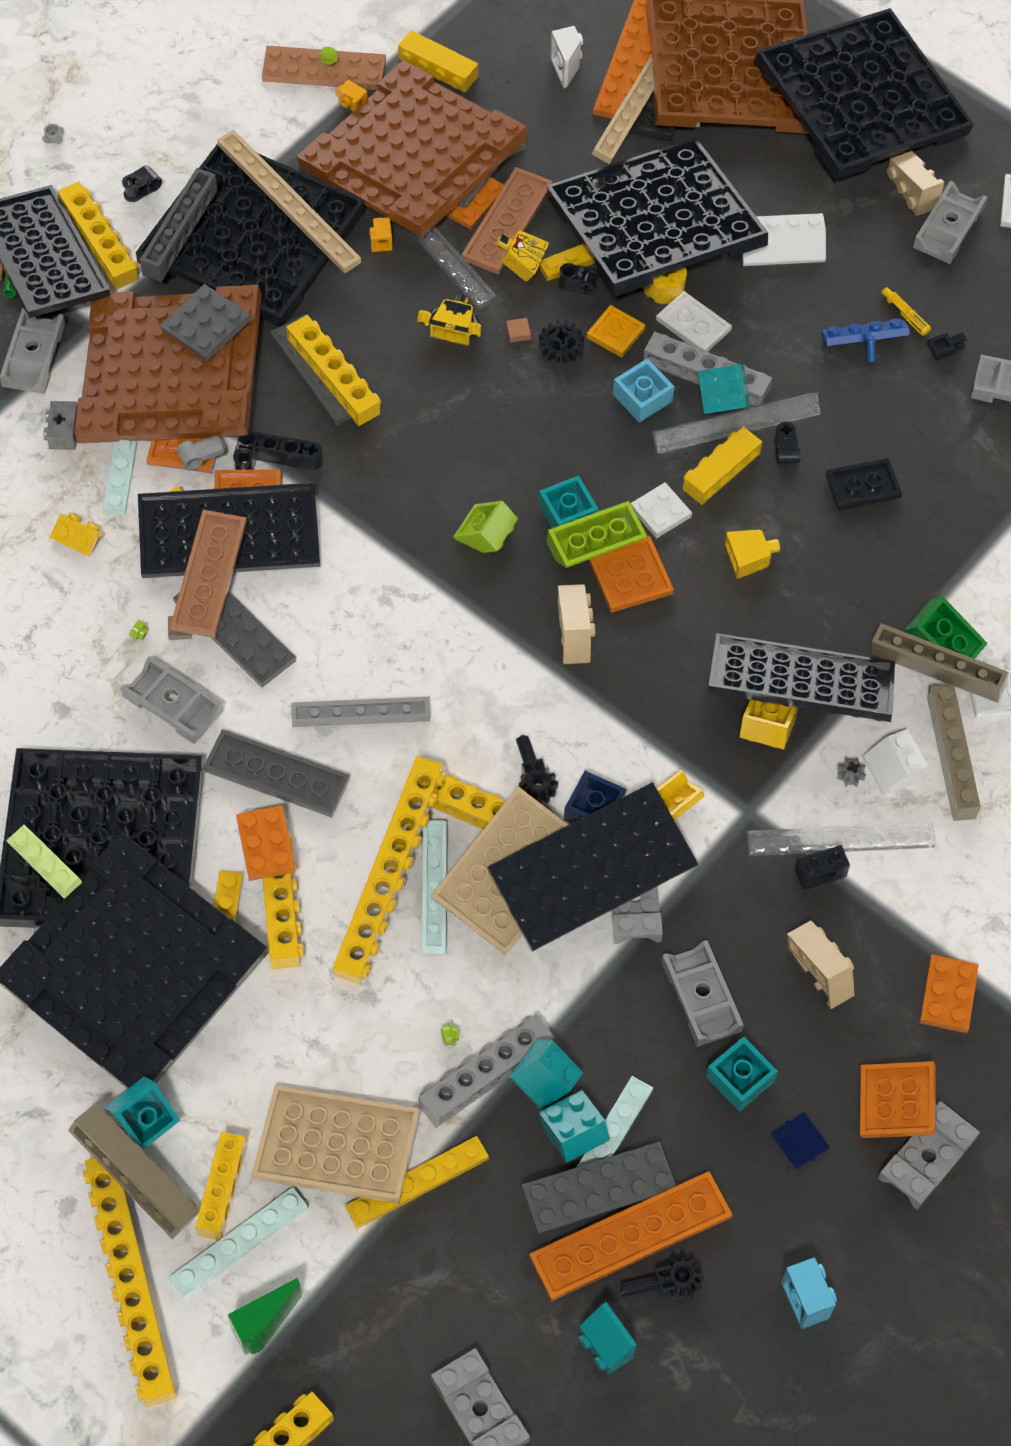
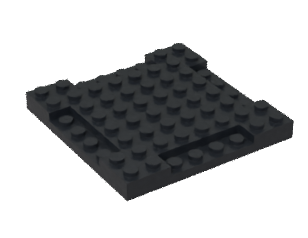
(863, 92)
(656, 214)
(253, 242)
(82, 804)
(131, 964)

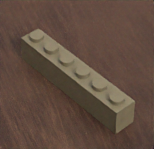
(939, 663)
(953, 752)
(134, 1170)

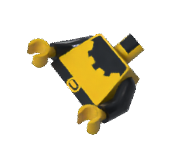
(452, 321)

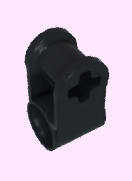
(142, 182)
(576, 278)
(786, 444)

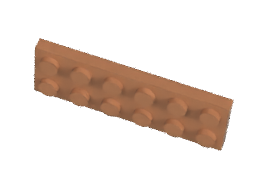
(304, 67)
(508, 214)
(208, 574)

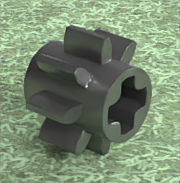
(851, 772)

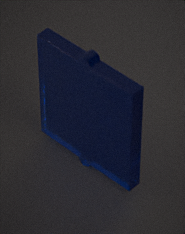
(800, 1140)

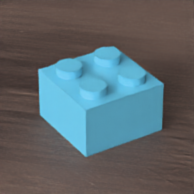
(643, 390)
(808, 1292)

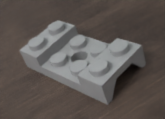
(941, 237)
(26, 368)
(992, 379)
(188, 714)
(638, 919)
(710, 1015)
(920, 1178)
(469, 1383)

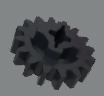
(561, 341)

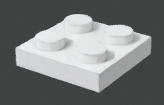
(661, 510)

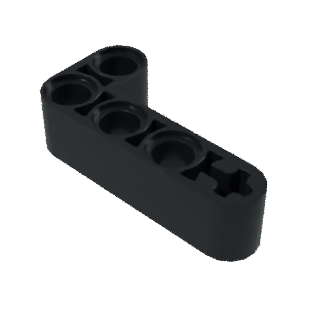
(304, 453)

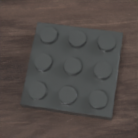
(205, 322)

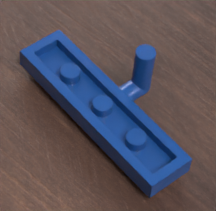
(869, 333)

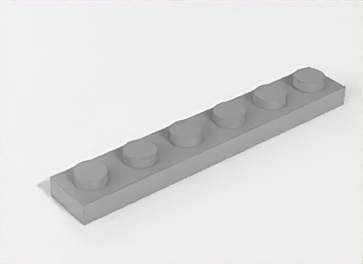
(360, 712)

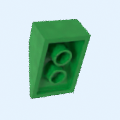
(946, 627)
(260, 1319)

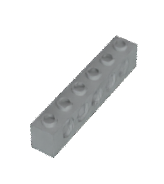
(686, 361)
(440, 1111)

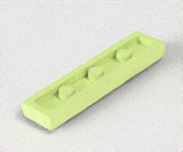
(44, 861)

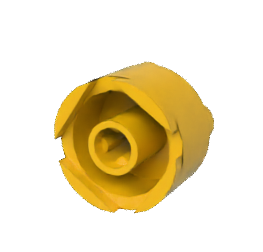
(667, 286)

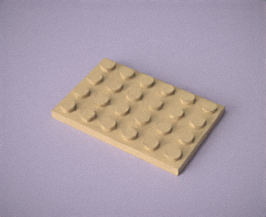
(468, 887)
(336, 1144)

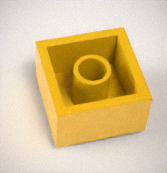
(768, 723)

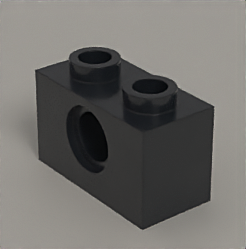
(822, 867)

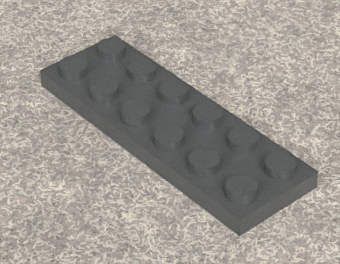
(315, 385)
(250, 643)
(276, 773)
(597, 1188)

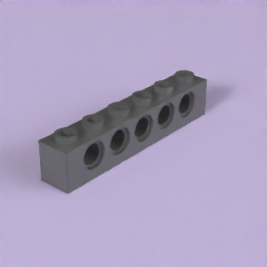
(178, 225)

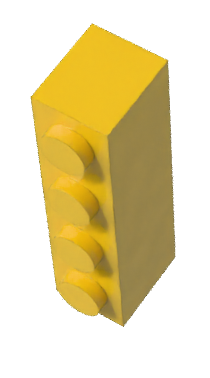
(438, 61)
(722, 465)

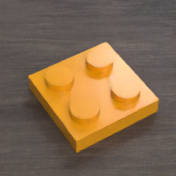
(616, 331)

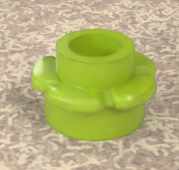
(328, 55)
(138, 630)
(449, 1034)

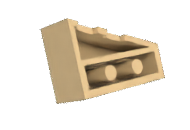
(915, 182)
(575, 623)
(824, 962)

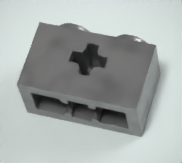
(61, 425)

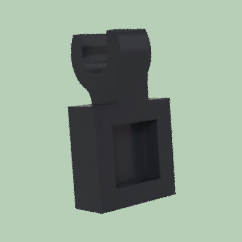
(944, 346)

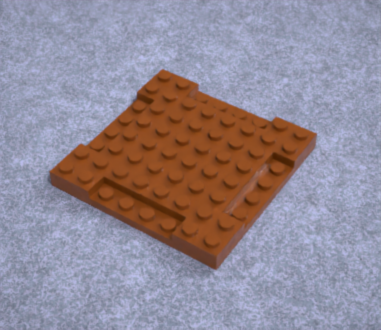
(707, 61)
(413, 149)
(154, 387)

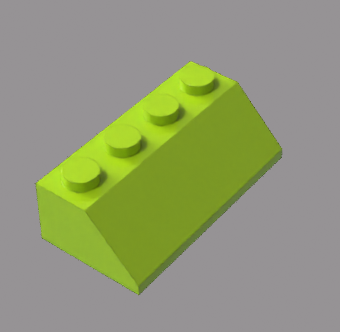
(595, 535)

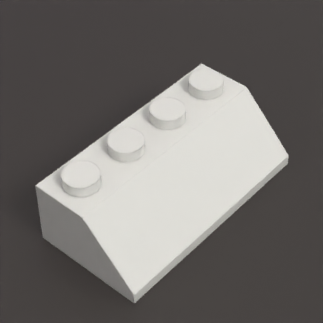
(790, 240)

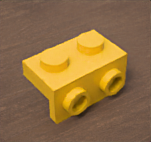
(76, 534)
(679, 794)

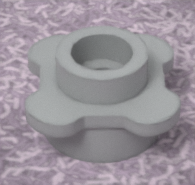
(53, 133)

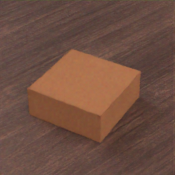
(518, 330)

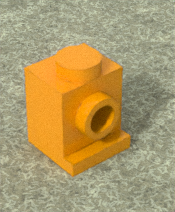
(351, 95)
(381, 235)

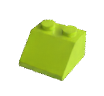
(486, 526)

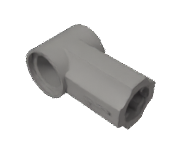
(194, 454)

